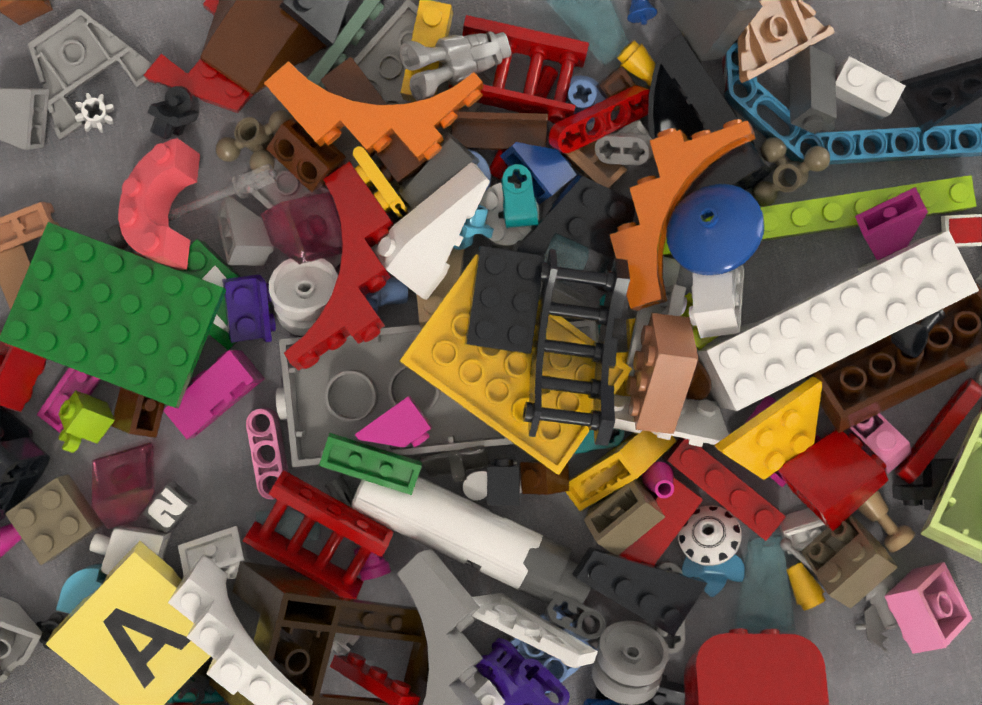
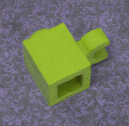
(83, 418)

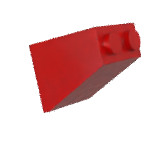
(834, 477)

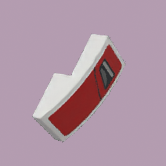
(964, 229)

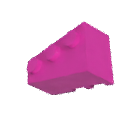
(214, 392)

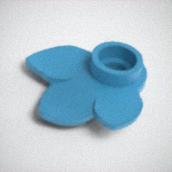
(715, 575)

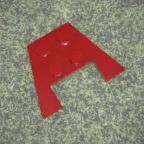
(202, 79)

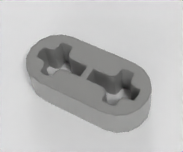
(625, 142)

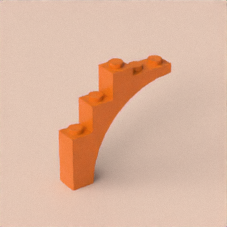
(372, 125)
(655, 199)

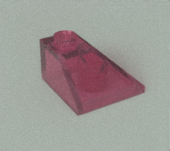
(305, 228)
(123, 484)

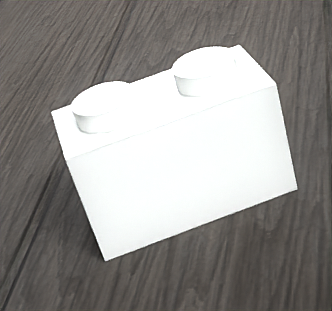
(867, 88)

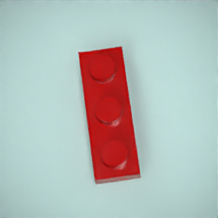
(374, 680)

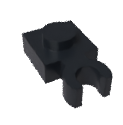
(199, 684)

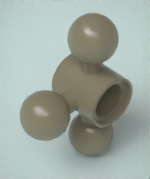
(255, 137)
(774, 151)

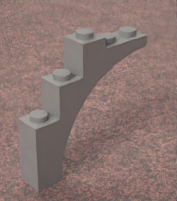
(445, 613)

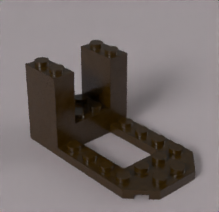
(301, 624)

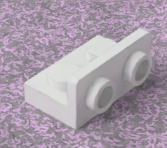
(222, 548)

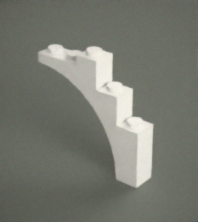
(218, 632)

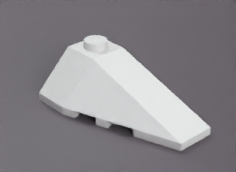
(425, 237)

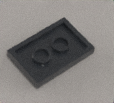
(504, 300)

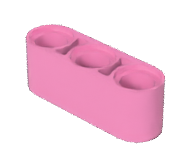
(257, 440)

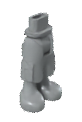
(459, 58)

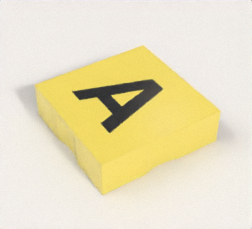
(130, 635)

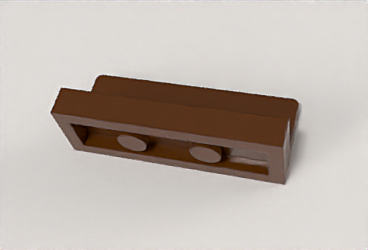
(499, 130)

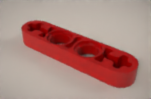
(603, 124)
(939, 430)

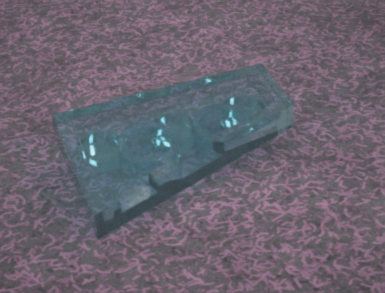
(594, 23)
(765, 589)

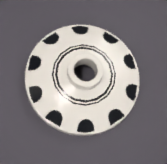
(711, 548)

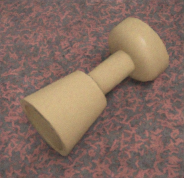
(876, 510)

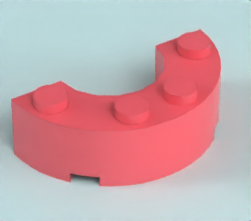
(148, 199)

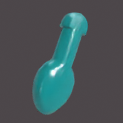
(190, 697)

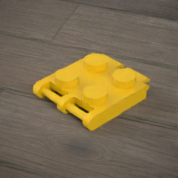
(373, 176)

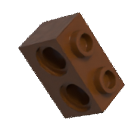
(303, 156)

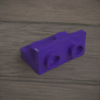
(248, 308)

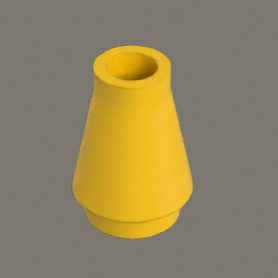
(637, 61)
(805, 587)

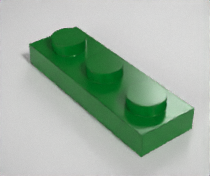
(370, 463)

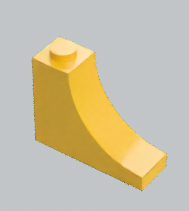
(617, 468)

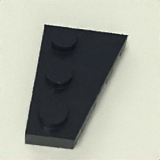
(942, 92)

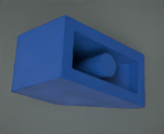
(547, 167)

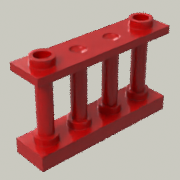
(538, 47)
(329, 512)

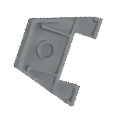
(74, 55)

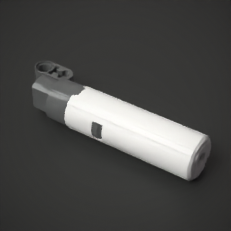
(487, 544)

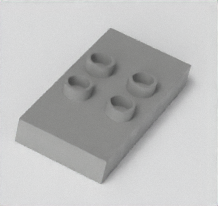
(358, 386)

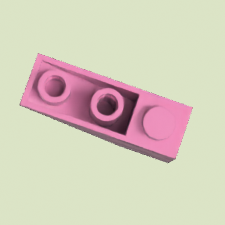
(883, 440)

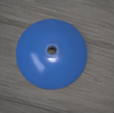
(721, 242)

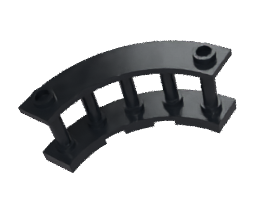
(602, 416)

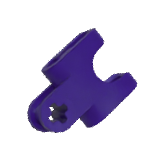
(520, 679)

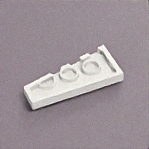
(698, 421)
(532, 629)

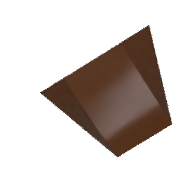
(254, 41)

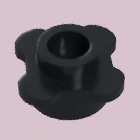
(54, 620)

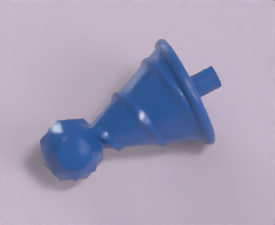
(641, 11)

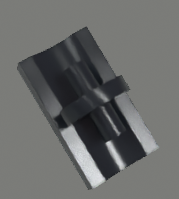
(172, 113)

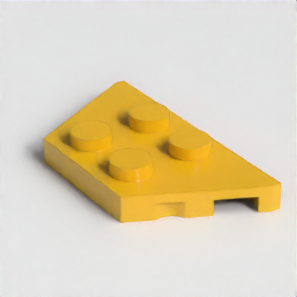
(776, 432)

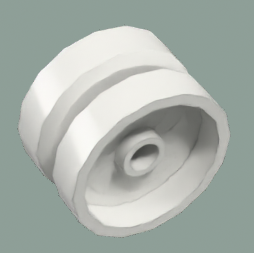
(301, 293)

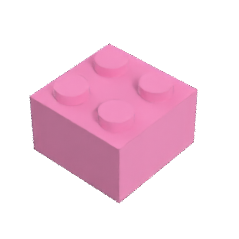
(928, 608)

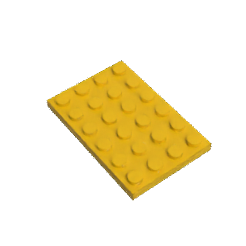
(497, 382)

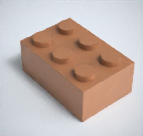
(662, 373)

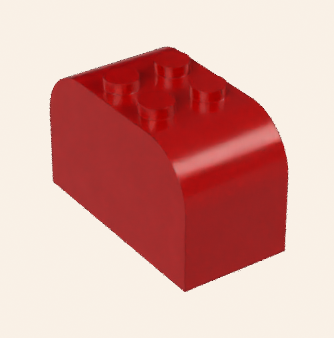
(756, 670)

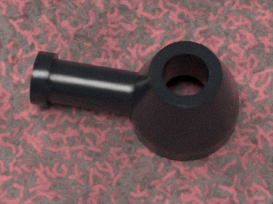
(914, 337)

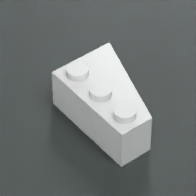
(717, 303)

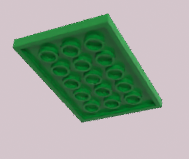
(113, 315)

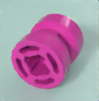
(374, 567)

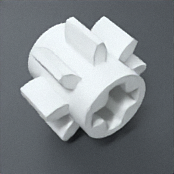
(91, 104)

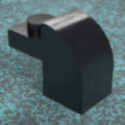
(933, 479)

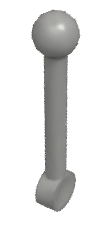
(786, 545)

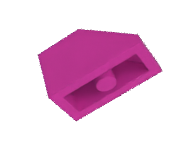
(892, 223)
(398, 426)

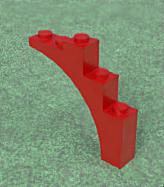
(360, 272)

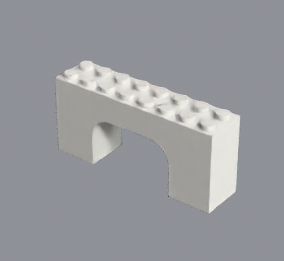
(836, 321)

